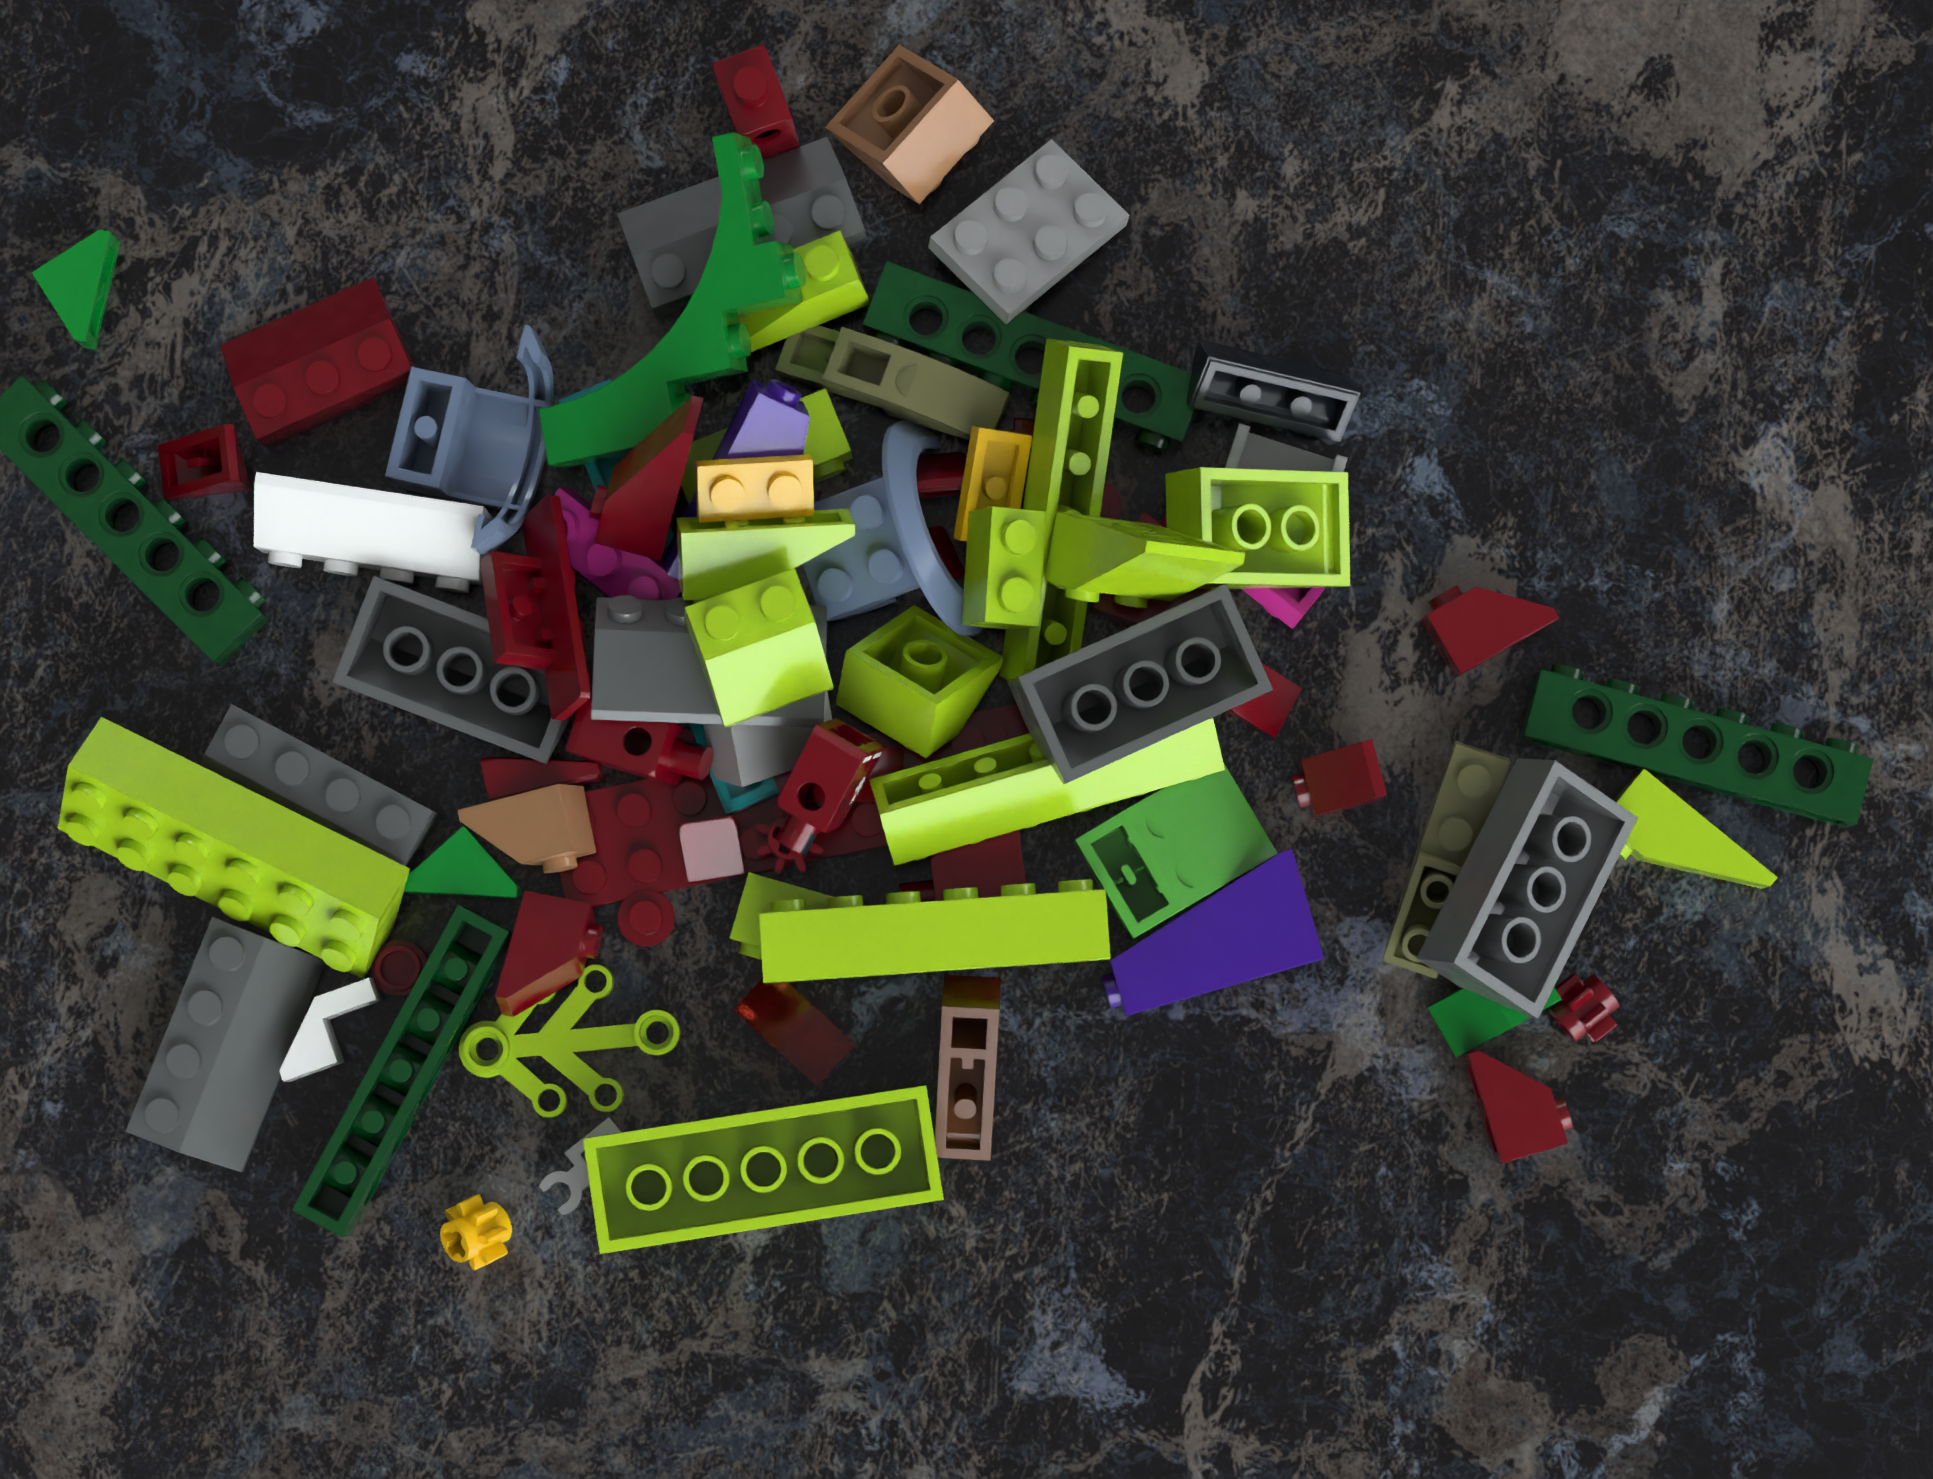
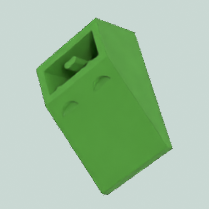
(1174, 849)

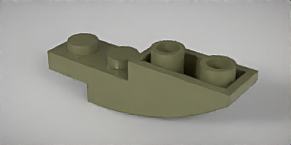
(892, 379)
(1451, 828)

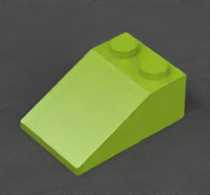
(1282, 520)
(1131, 560)

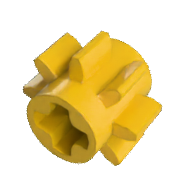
(476, 1232)

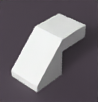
(315, 1043)

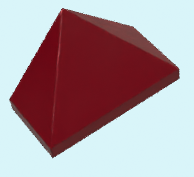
(203, 464)

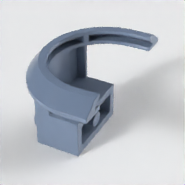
(475, 442)
(890, 542)

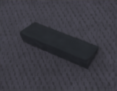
(1271, 391)

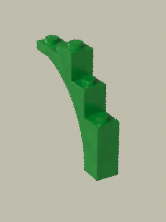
(706, 340)

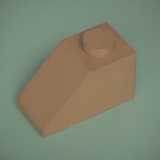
(537, 826)

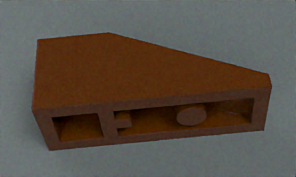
(967, 1067)

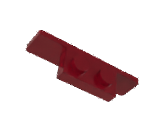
(536, 610)

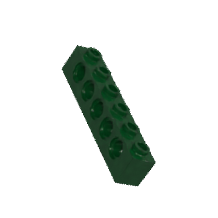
(905, 292)
(215, 631)
(1833, 799)
(403, 1072)

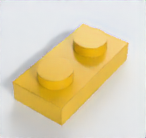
(992, 473)
(754, 488)

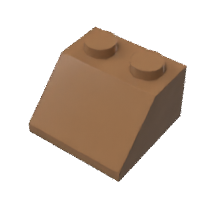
(910, 123)

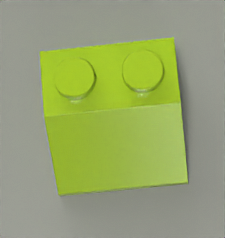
(758, 647)
(916, 680)

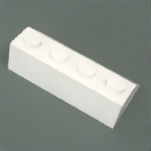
(366, 530)

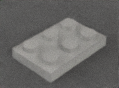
(1028, 231)

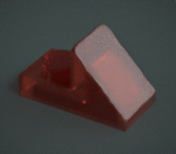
(795, 1028)

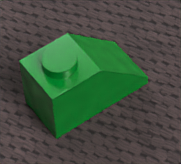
(1472, 1019)

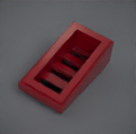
(519, 775)

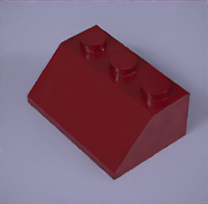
(317, 363)

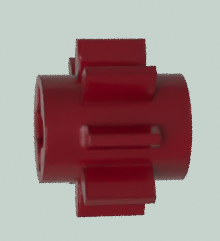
(774, 845)
(1584, 1008)

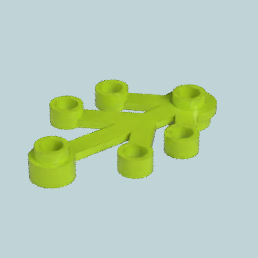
(558, 1042)

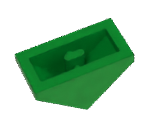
(80, 284)
(463, 869)

